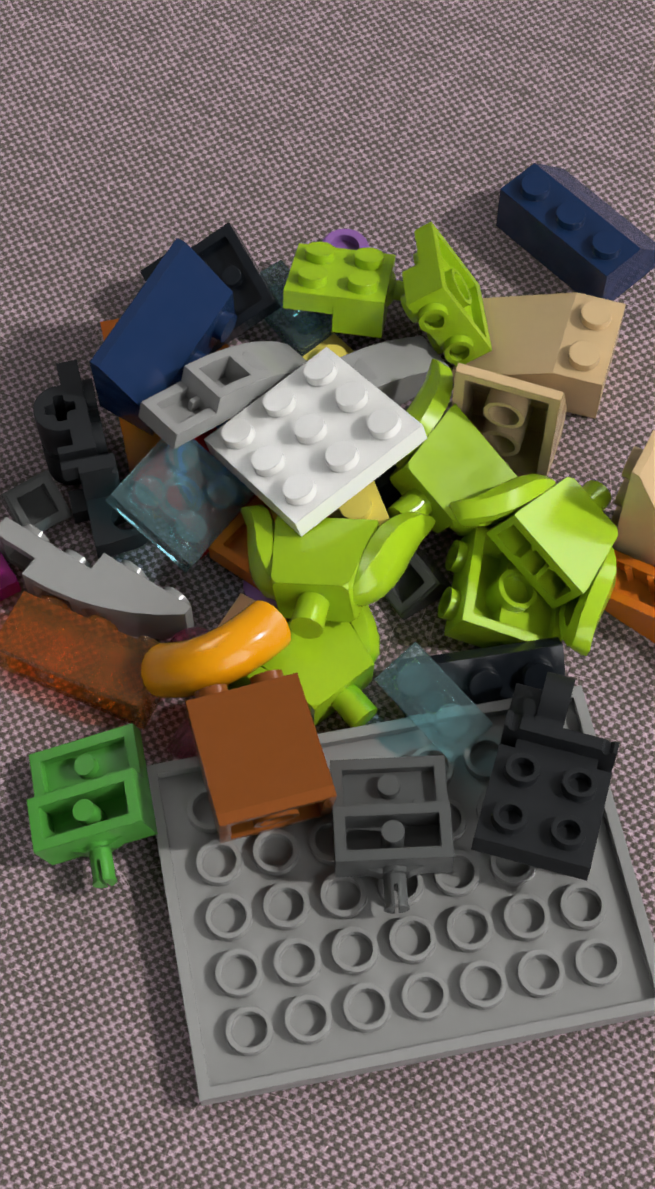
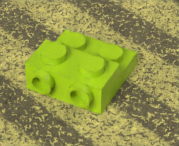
(445, 299)
(491, 597)

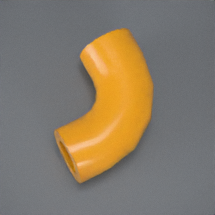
(218, 655)

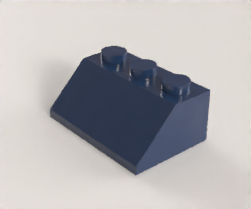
(574, 232)
(164, 328)

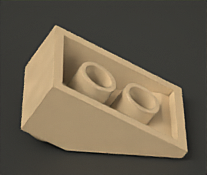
(554, 343)
(513, 416)

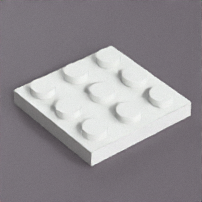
(315, 440)

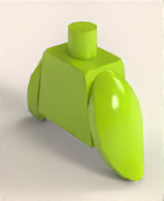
(451, 462)
(556, 542)
(330, 567)
(332, 668)

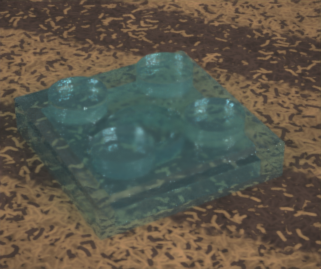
(180, 500)

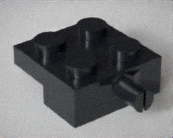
(237, 269)

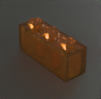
(78, 657)

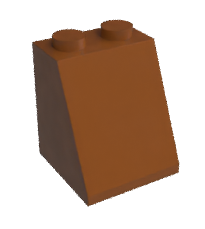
(259, 755)

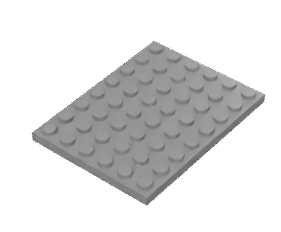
(315, 983)

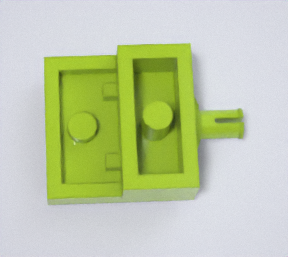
(344, 283)

